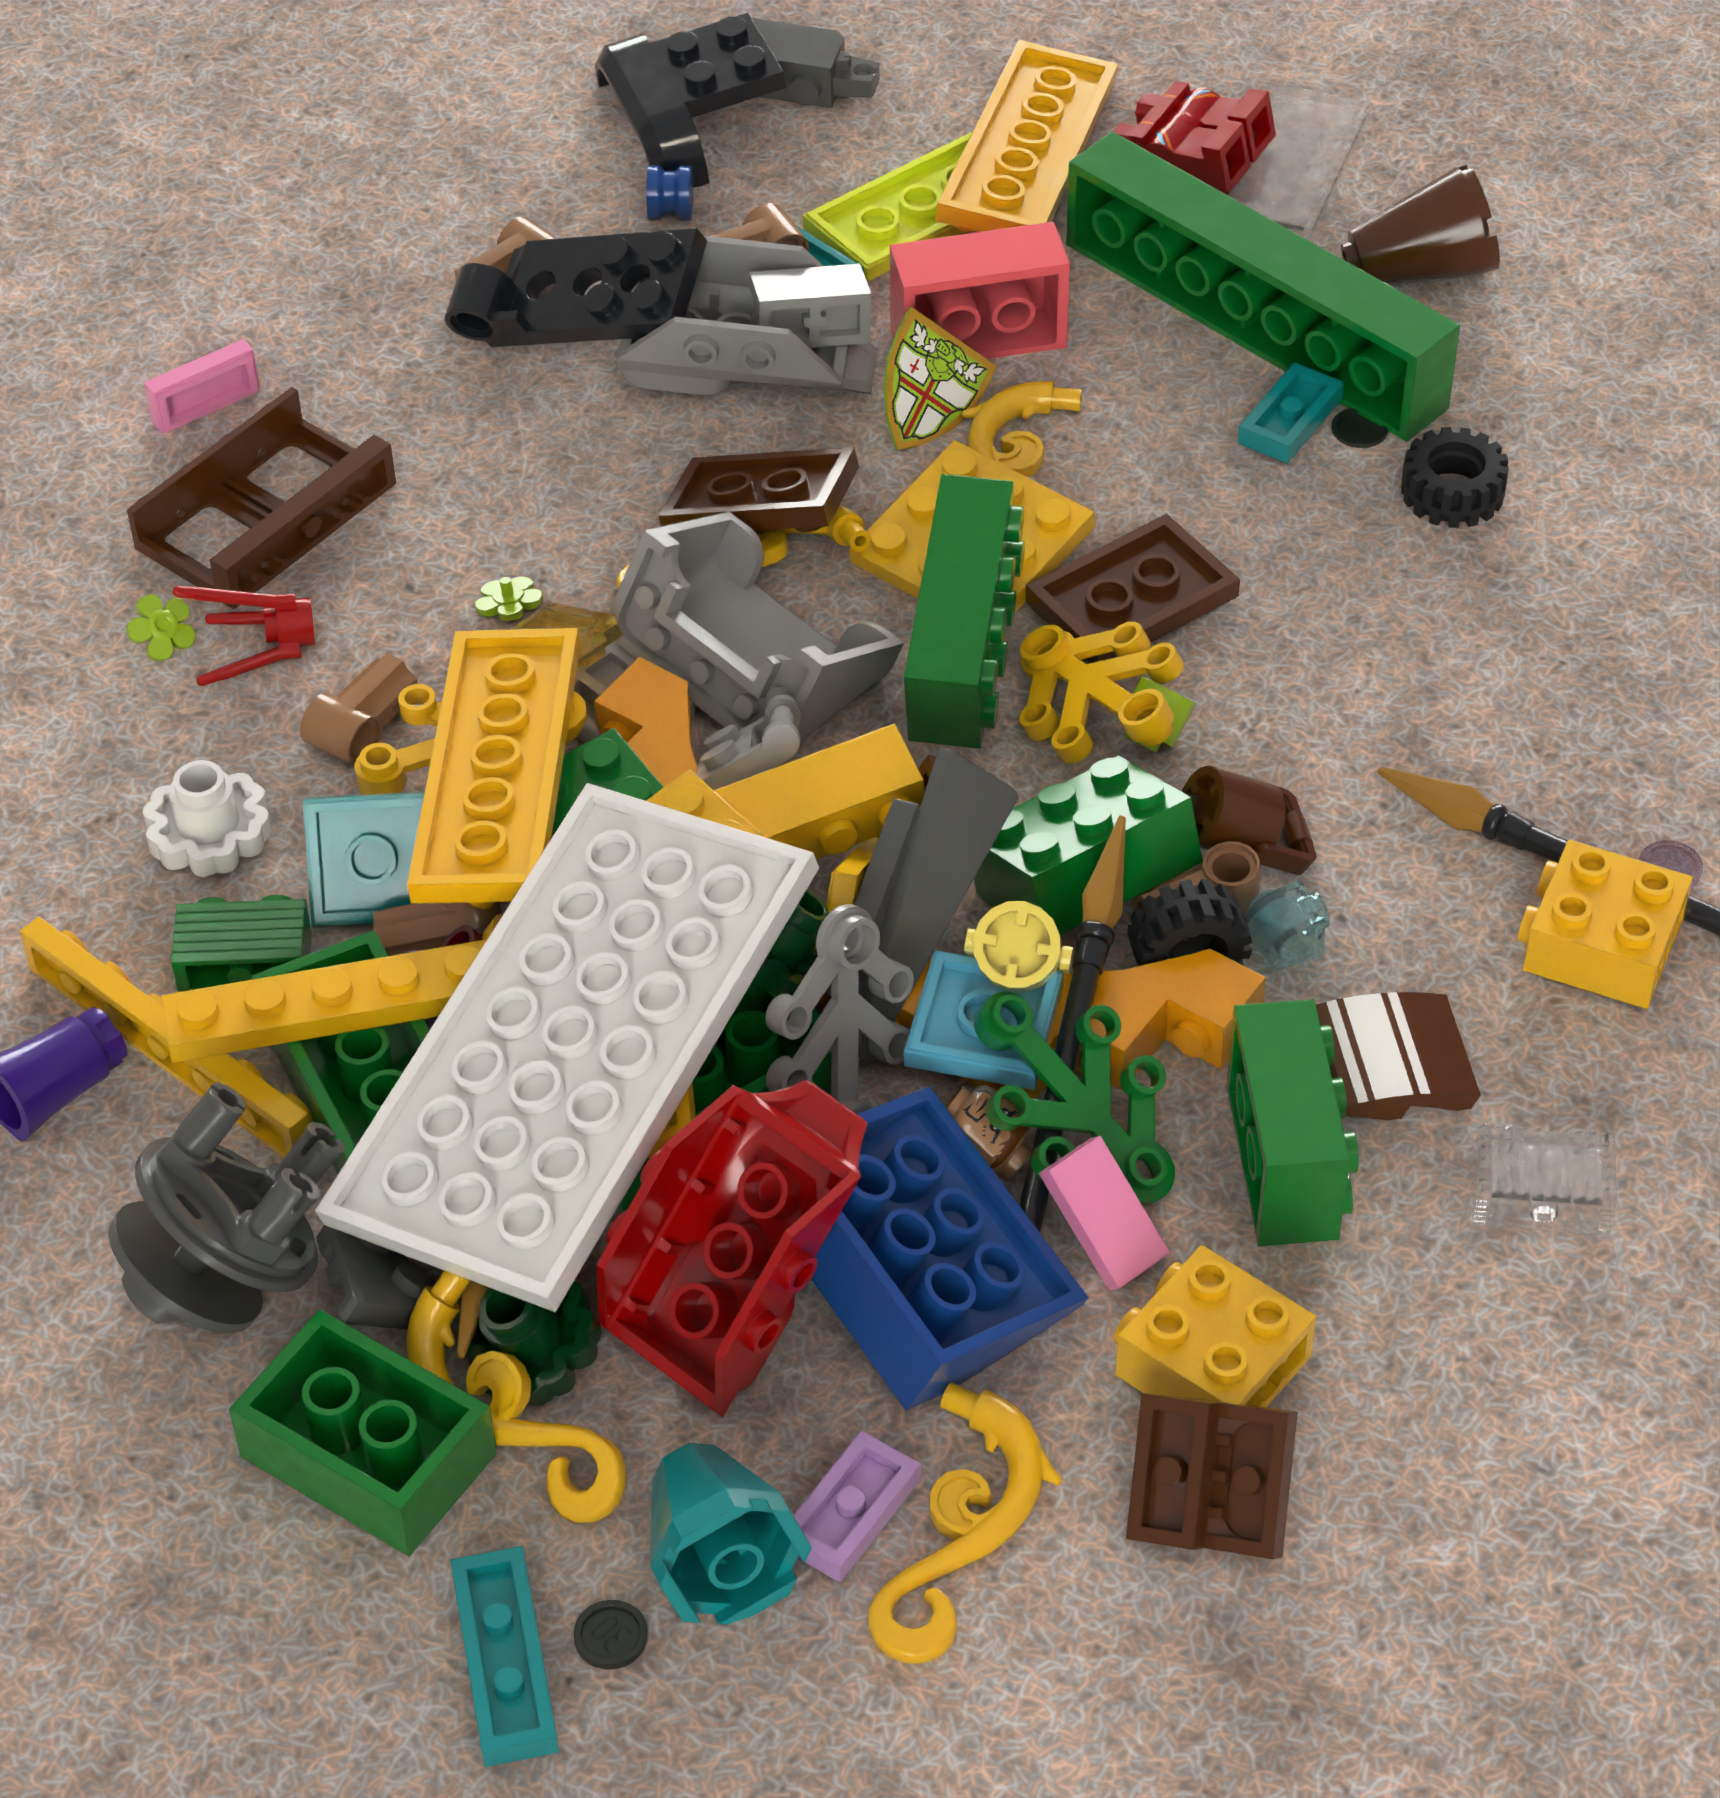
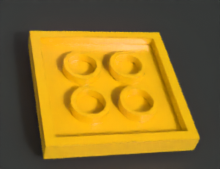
(902, 533)

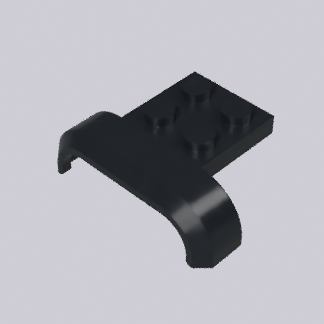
(686, 77)

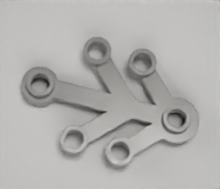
(844, 945)

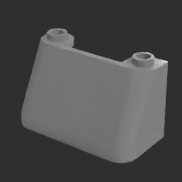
(701, 617)

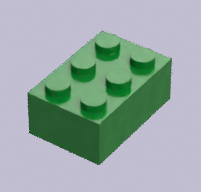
(1059, 835)
(1290, 1122)
(364, 1431)

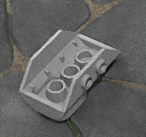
(723, 346)

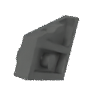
(376, 1281)

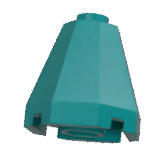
(720, 1536)

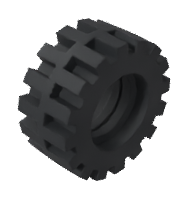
(1453, 499)
(1187, 912)

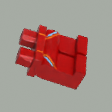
(1204, 131)

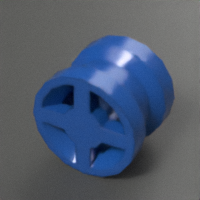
(669, 192)

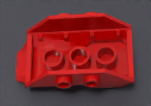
(728, 1234)

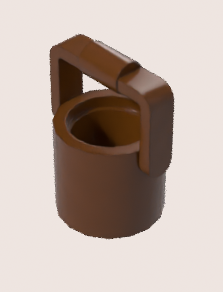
(1250, 813)

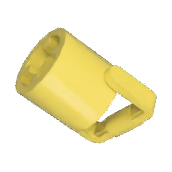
(1018, 947)

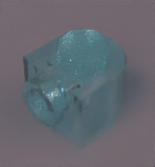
(1288, 925)

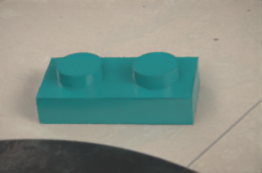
(1290, 412)

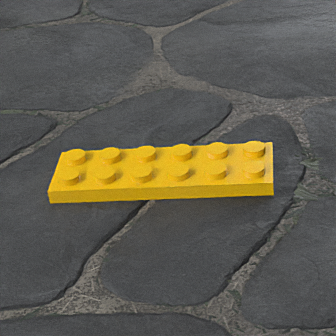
(1025, 138)
(494, 764)

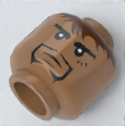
(1000, 1149)

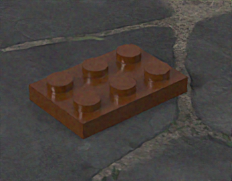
(765, 488)
(1144, 577)

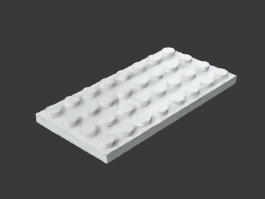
(568, 1045)

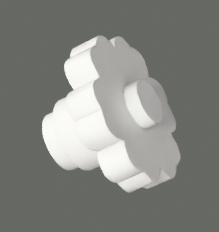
(206, 819)

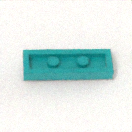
(504, 1656)

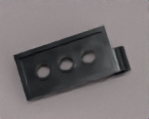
(507, 307)

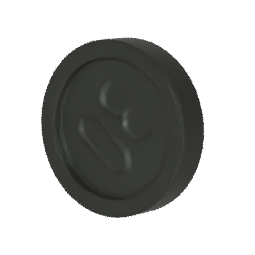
(1357, 430)
(610, 1634)

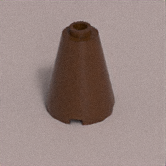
(1428, 233)

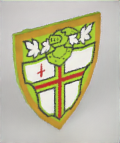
(930, 381)

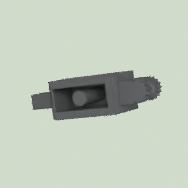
(817, 65)

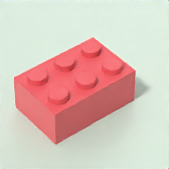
(987, 288)

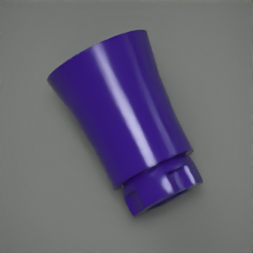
(55, 1069)

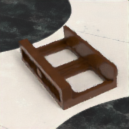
(278, 529)

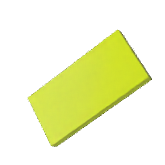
(888, 210)

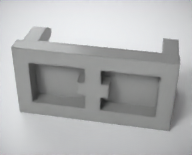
(815, 303)

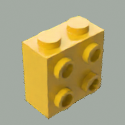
(1604, 923)
(1214, 1335)

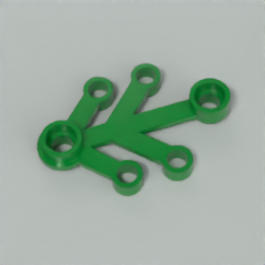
(1084, 1104)

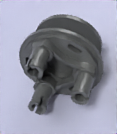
(216, 1222)

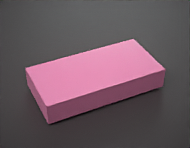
(202, 386)
(1104, 1213)

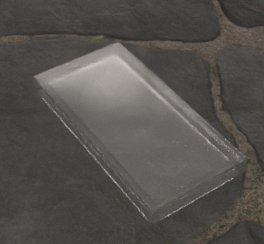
(1305, 159)

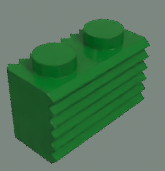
(233, 940)

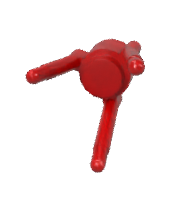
(284, 619)

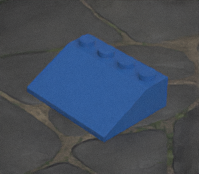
(936, 1256)

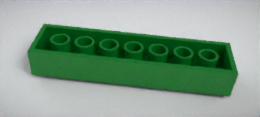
(1260, 284)

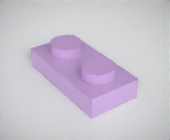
(855, 1503)

